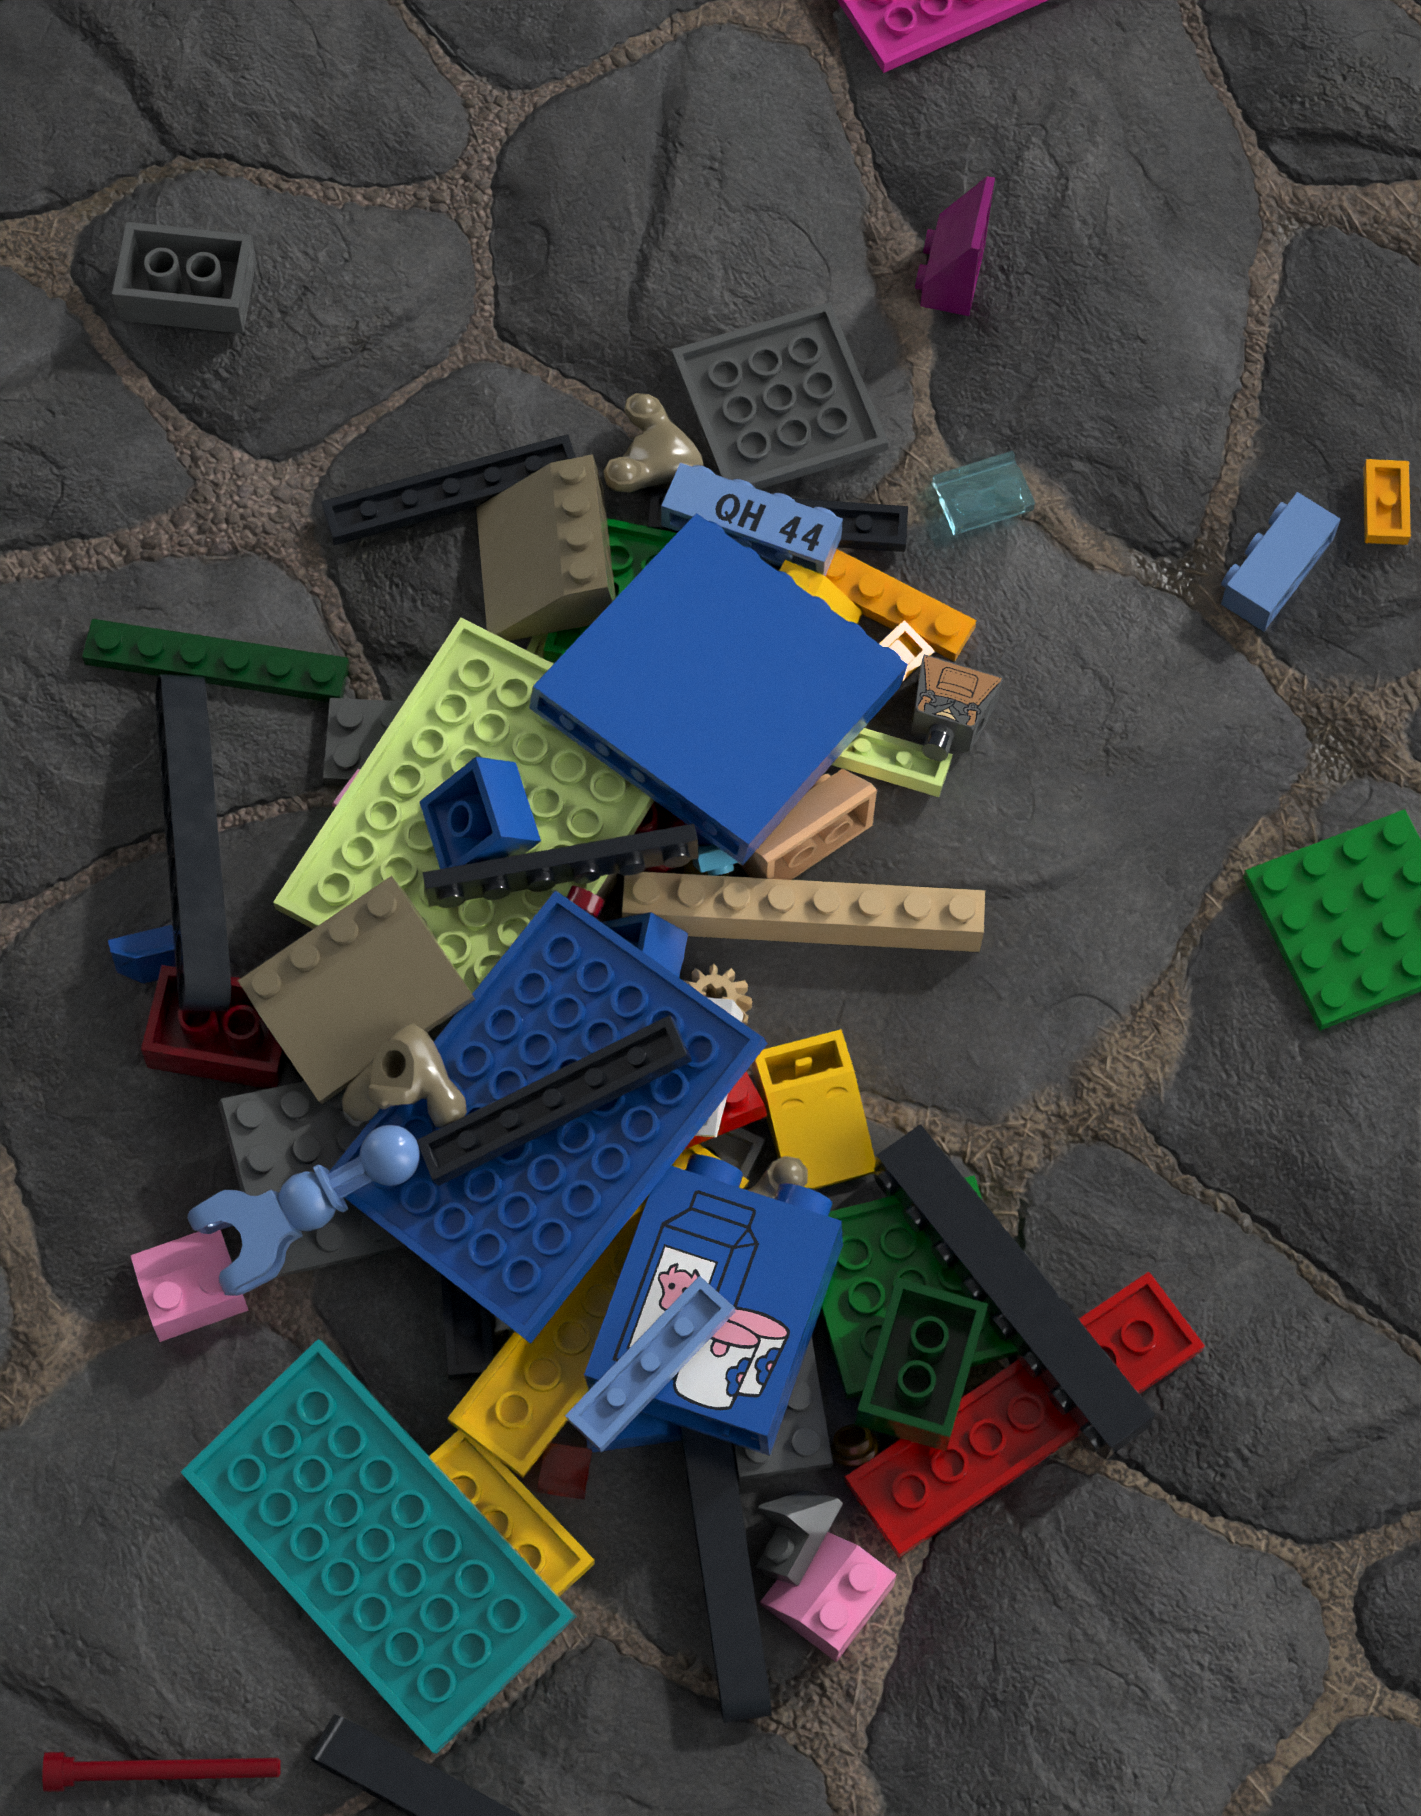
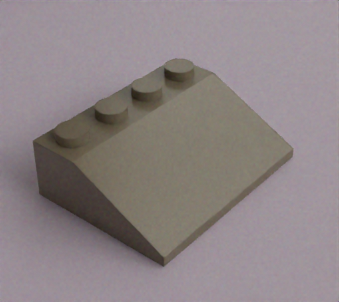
(546, 552)
(354, 986)

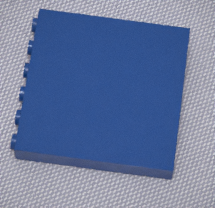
(718, 687)

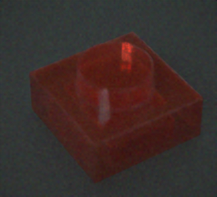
(565, 1471)

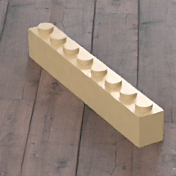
(811, 910)

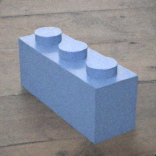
(1278, 560)

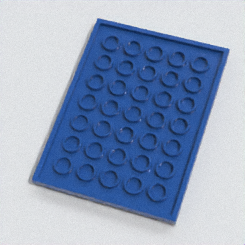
(545, 1212)

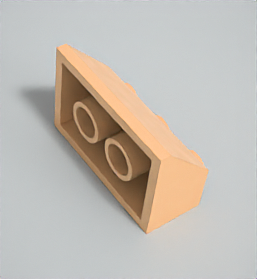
(819, 824)

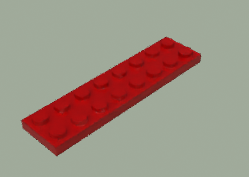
(1013, 1424)

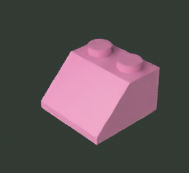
(184, 1285)
(834, 1595)

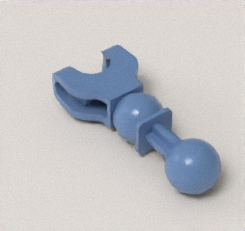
(304, 1203)

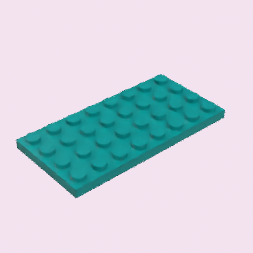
(378, 1546)

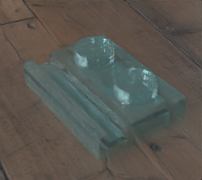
(983, 493)

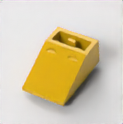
(816, 1108)

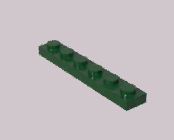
(216, 659)

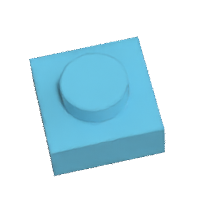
(713, 860)

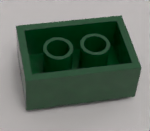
(921, 1364)

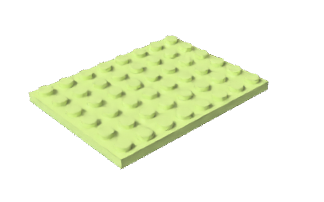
(461, 709)

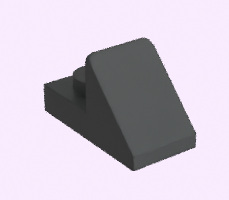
(801, 1528)

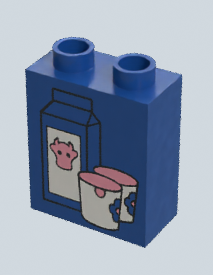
(758, 1254)

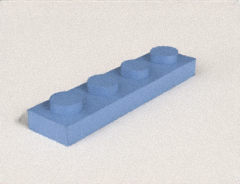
(650, 1363)

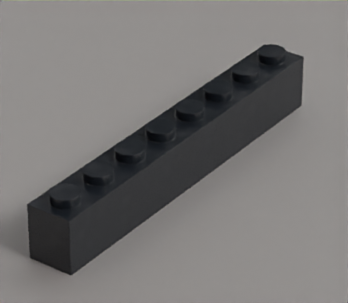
(1017, 1294)

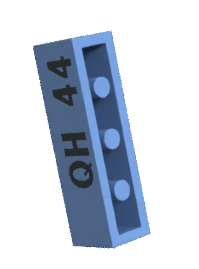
(754, 518)

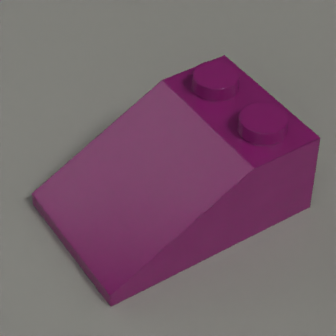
(956, 252)

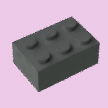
(184, 277)

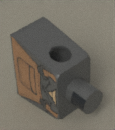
(952, 706)

